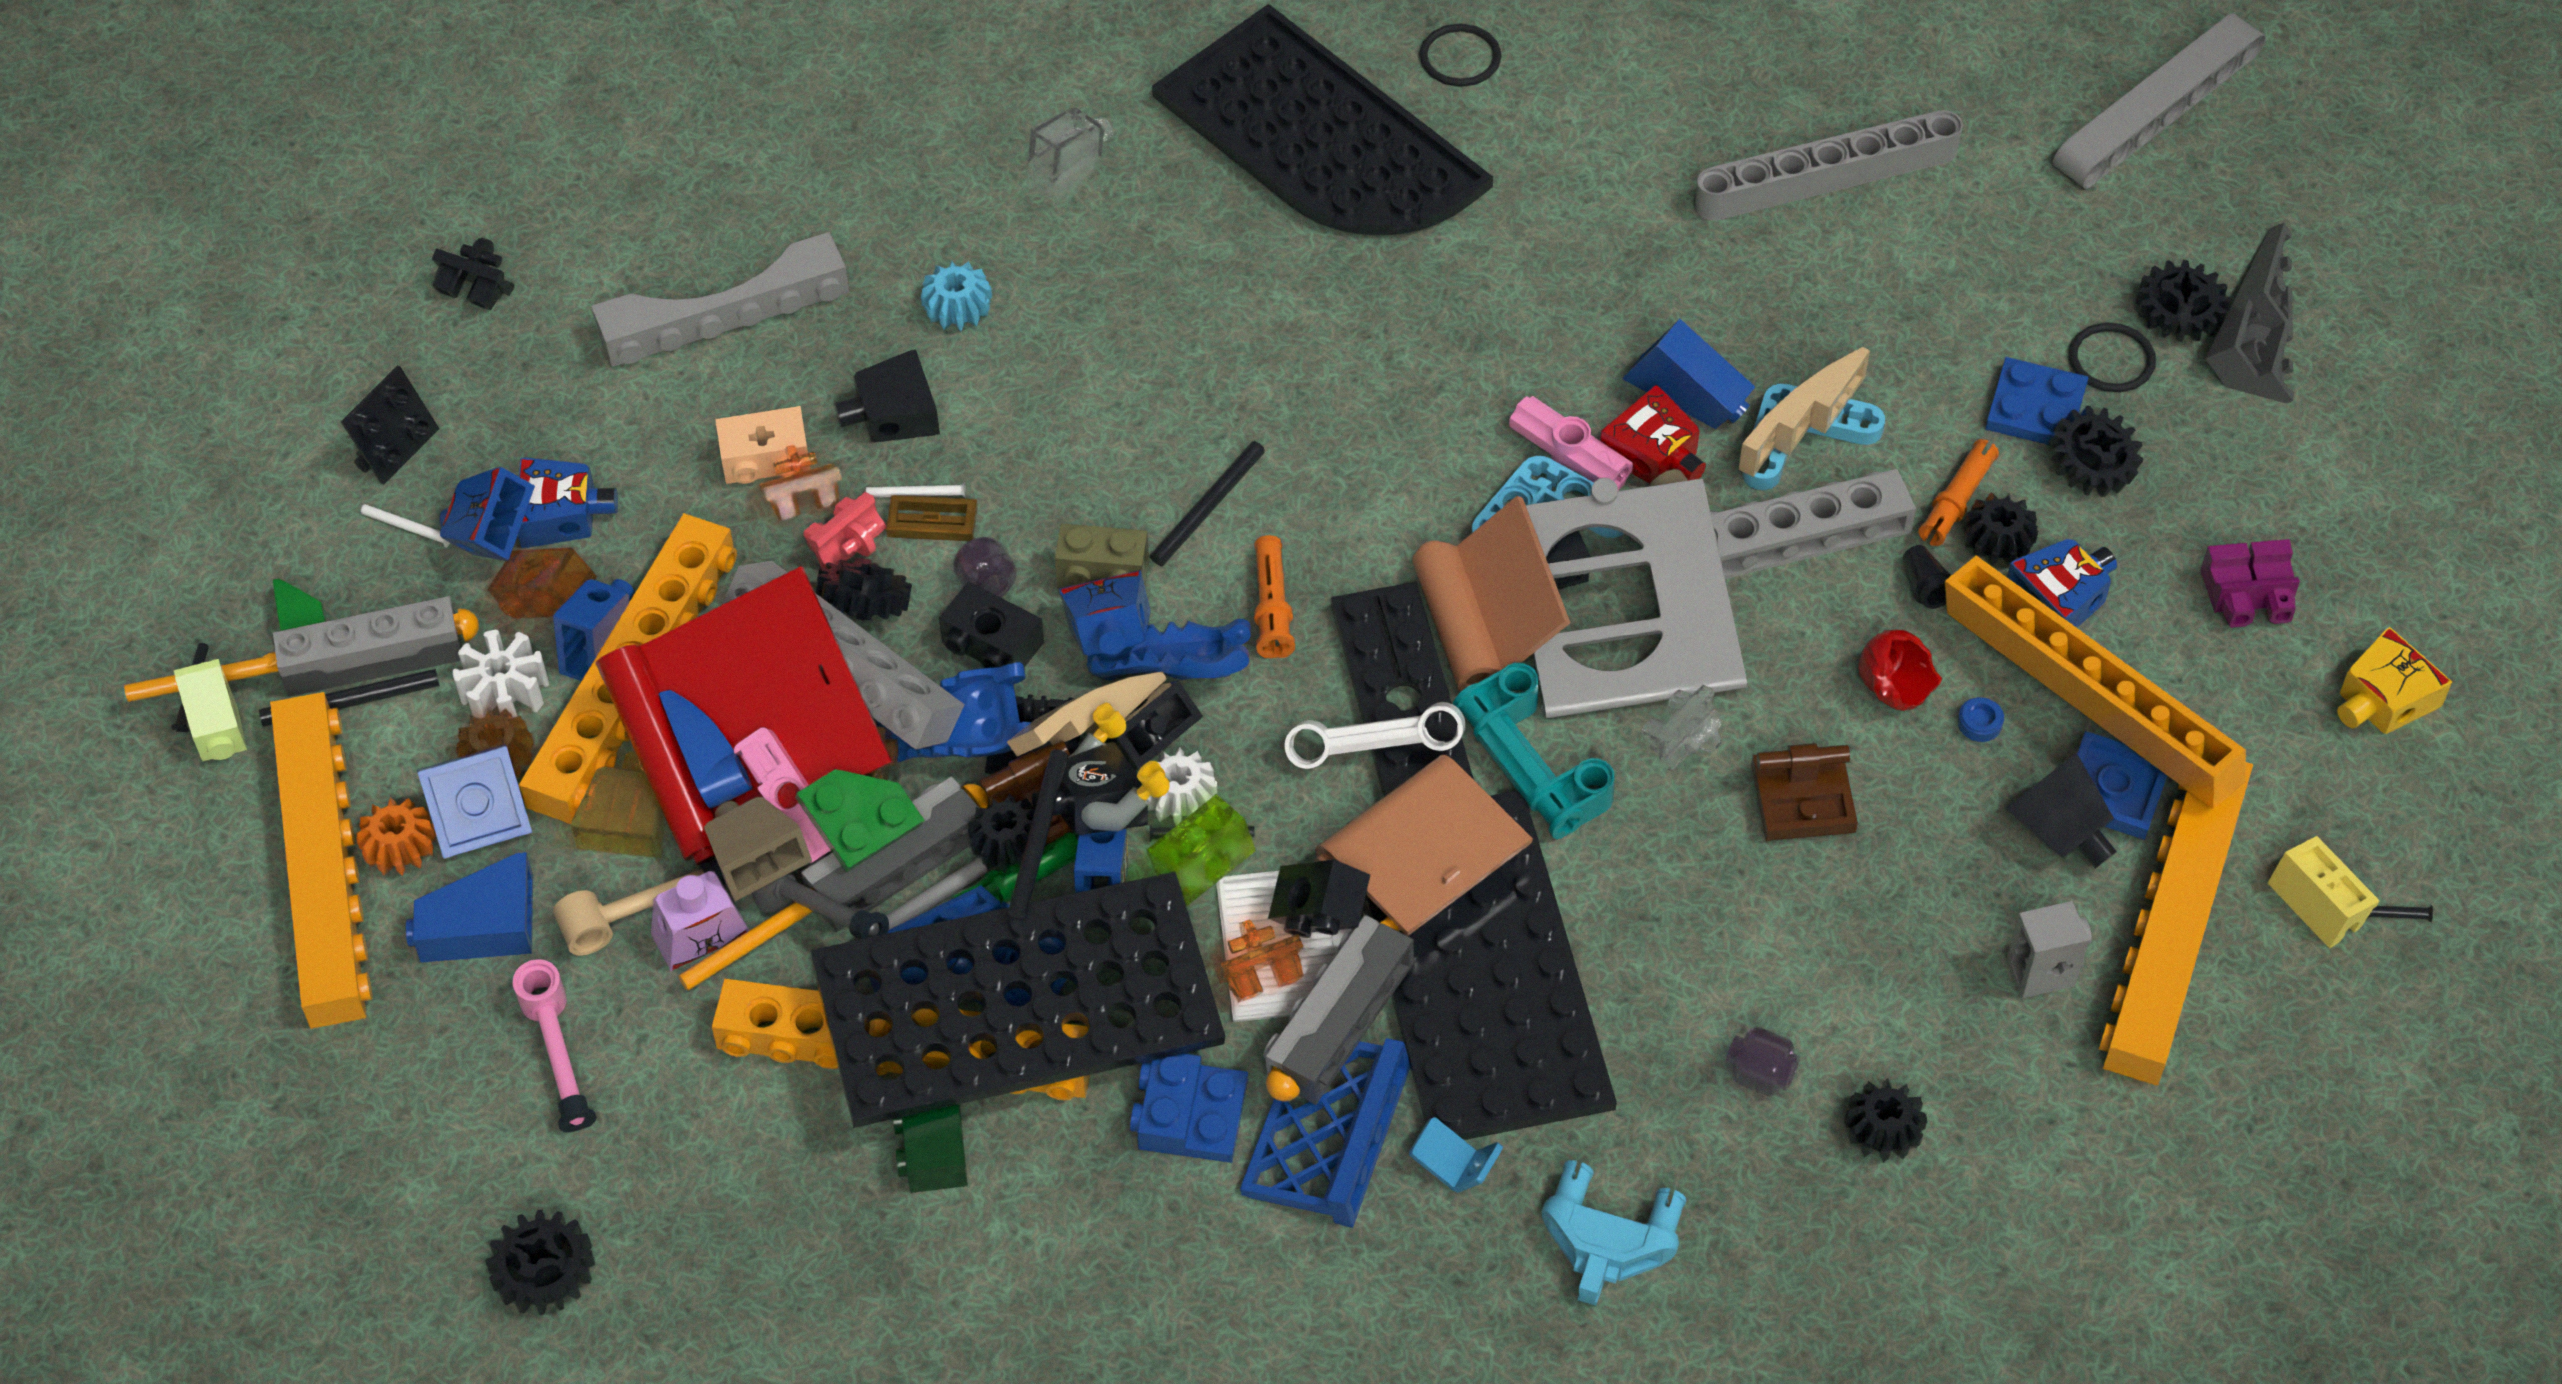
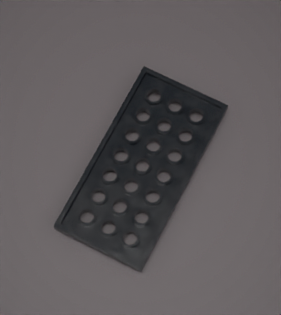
(1013, 1066)

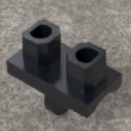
(486, 280)

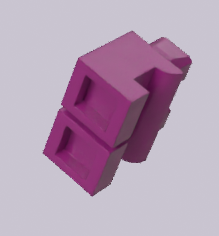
(2250, 580)

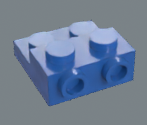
(1189, 1108)

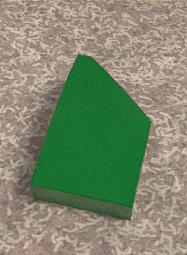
(296, 607)

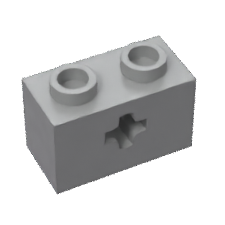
(2048, 949)

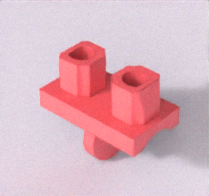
(848, 532)

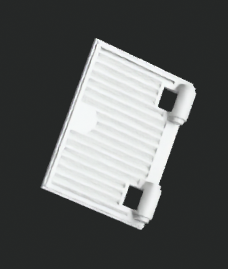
(1250, 898)

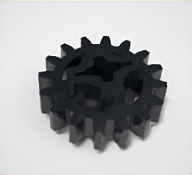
(2182, 300)
(2095, 451)
(863, 589)
(540, 1261)

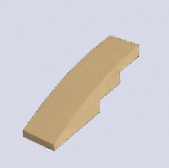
(1811, 404)
(1077, 714)

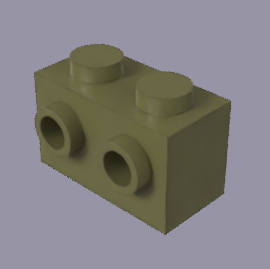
(1099, 553)

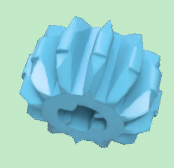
(956, 295)

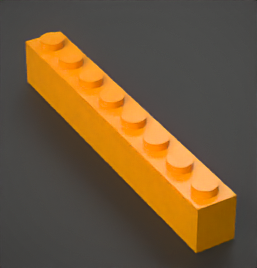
(2096, 682)
(318, 861)
(2170, 935)

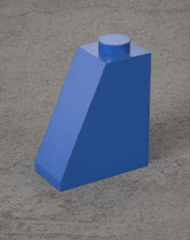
(1692, 376)
(477, 914)

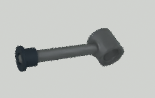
(786, 891)

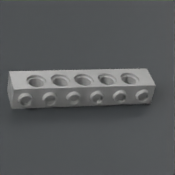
(1813, 522)
(891, 686)

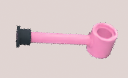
(545, 1009)

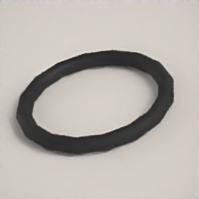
(1463, 81)
(2113, 327)

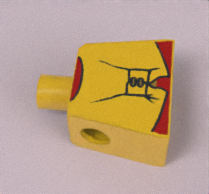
(2391, 685)

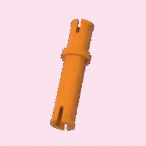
(1950, 504)

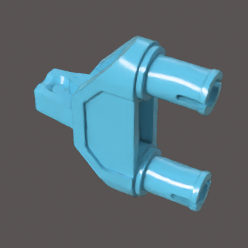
(1605, 1244)

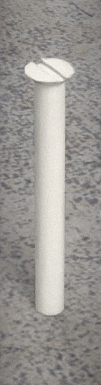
(941, 490)
(403, 523)

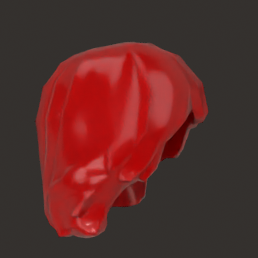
(1898, 669)

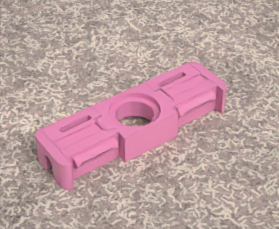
(774, 768)

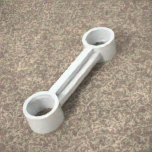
(1374, 735)

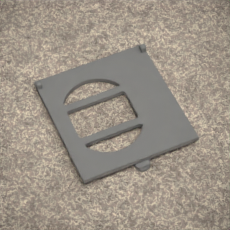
(1689, 587)

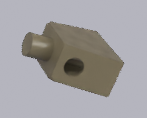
(755, 845)

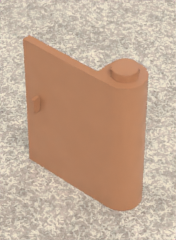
(1491, 595)
(1426, 843)

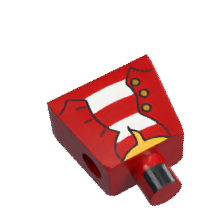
(1656, 437)

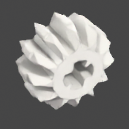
(1190, 785)

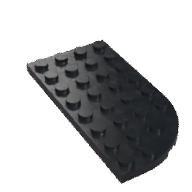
(1319, 131)

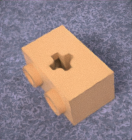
(757, 440)

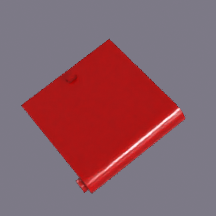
(747, 671)

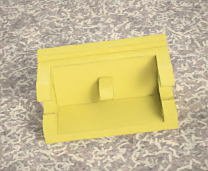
(2322, 891)

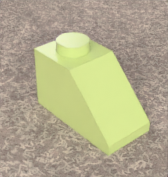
(210, 710)

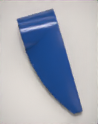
(707, 752)

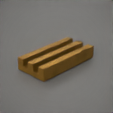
(930, 523)

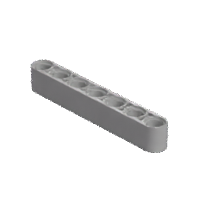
(2158, 100)
(1827, 165)

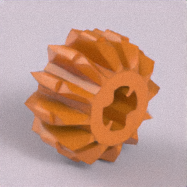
(396, 836)

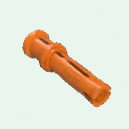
(1272, 612)

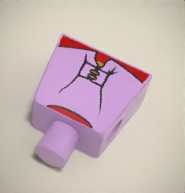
(694, 919)

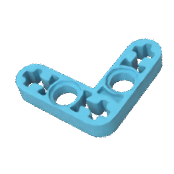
(1848, 432)
(1540, 491)

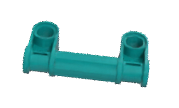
(1493, 715)

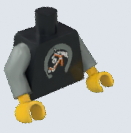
(1100, 784)

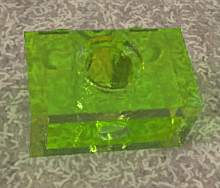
(1203, 847)

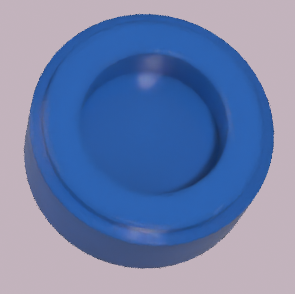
(1980, 719)

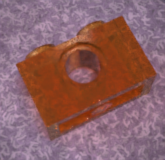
(539, 581)

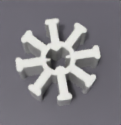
(500, 675)

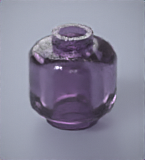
(985, 565)
(1763, 1061)

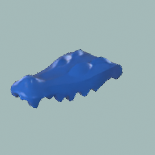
(1180, 652)
(986, 718)

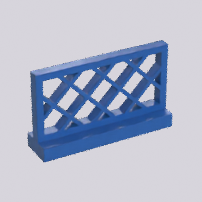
(1361, 1143)

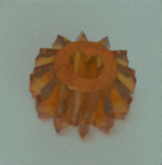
(497, 731)

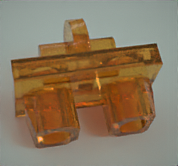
(782, 491)
(1241, 970)

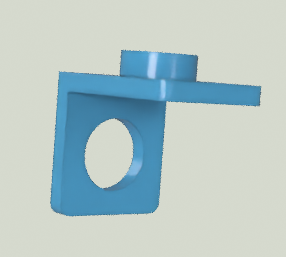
(1451, 1157)

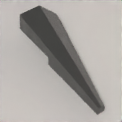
(2258, 325)

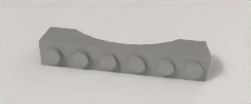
(644, 326)

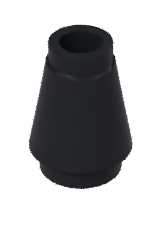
(1926, 577)

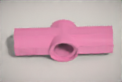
(1569, 442)

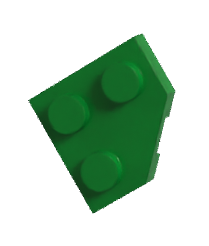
(858, 814)

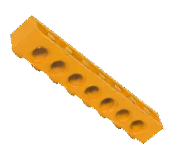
(651, 610)
(794, 1010)

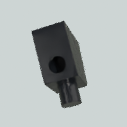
(891, 400)
(2067, 812)

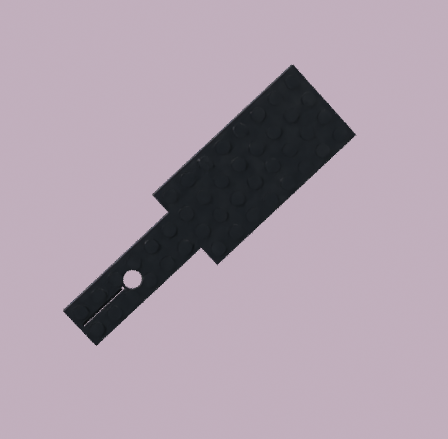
(1493, 988)

